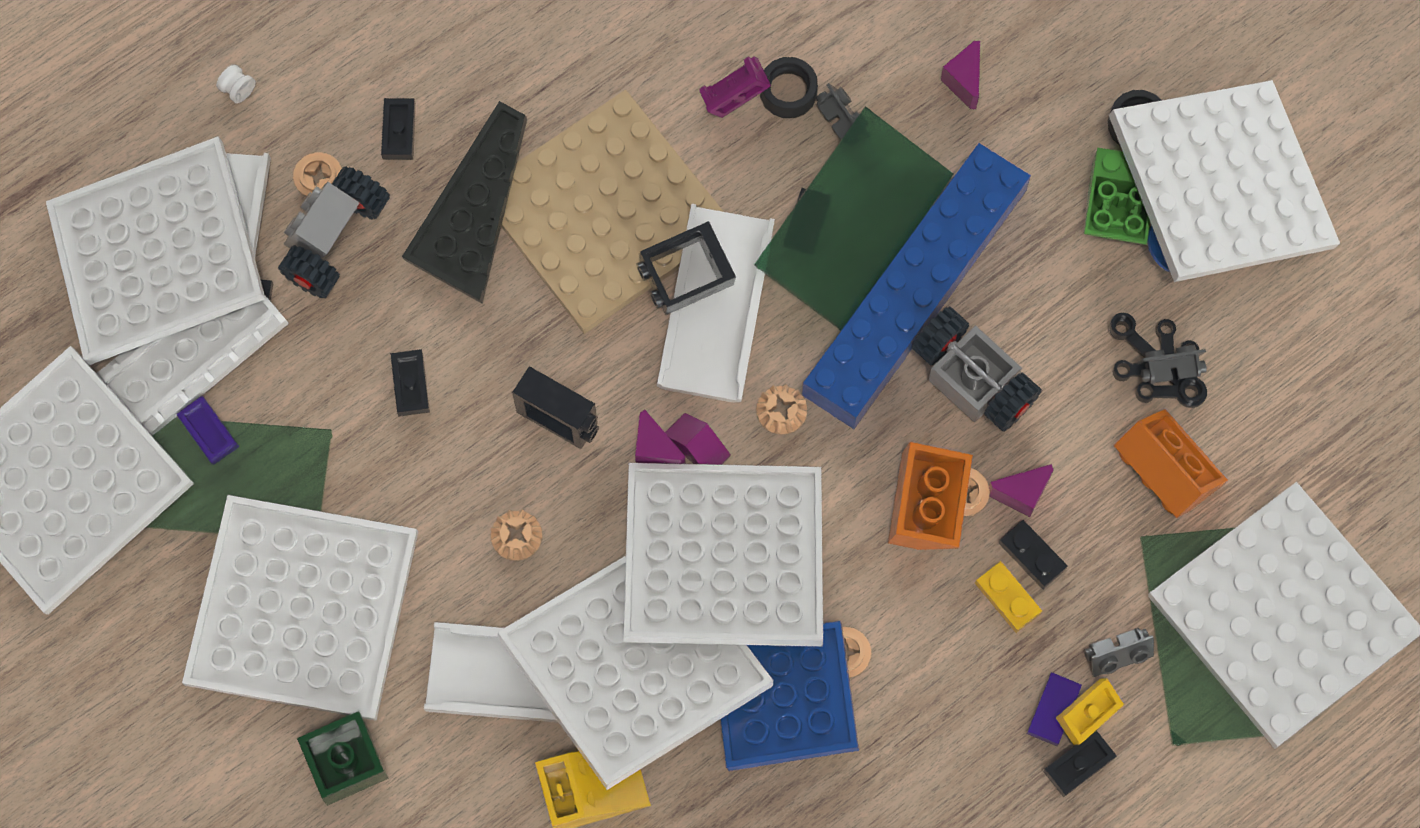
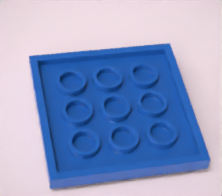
(803, 712)

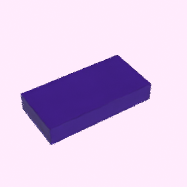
(207, 430)
(1056, 697)

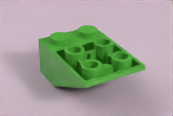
(1114, 200)

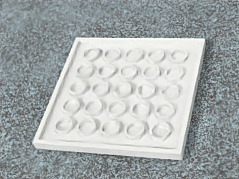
(1223, 180)
(154, 251)
(75, 479)
(724, 555)
(301, 607)
(1285, 614)
(620, 697)

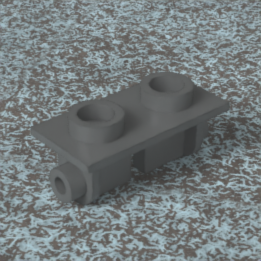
(835, 105)
(1185, 361)
(1133, 648)

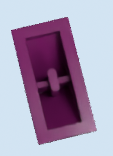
(963, 75)
(697, 441)
(654, 444)
(1022, 489)

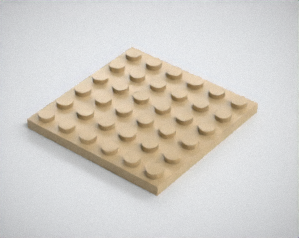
(595, 202)

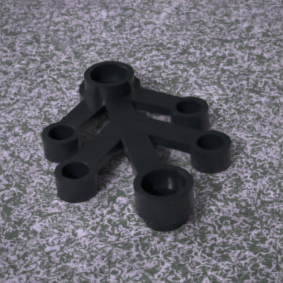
(1174, 391)

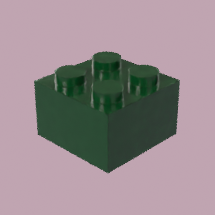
(342, 758)

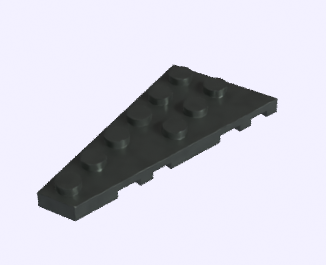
(466, 220)

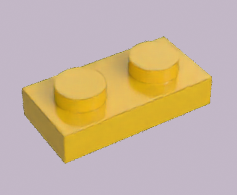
(1008, 597)
(1090, 711)

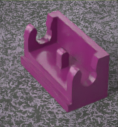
(735, 88)

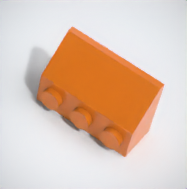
(1170, 463)
(930, 498)

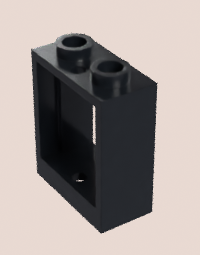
(708, 240)
(556, 408)

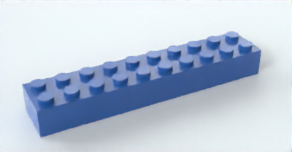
(915, 286)

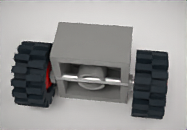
(319, 226)
(974, 371)

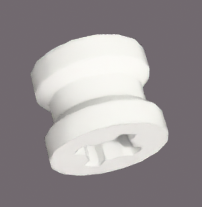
(235, 83)

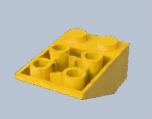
(578, 796)

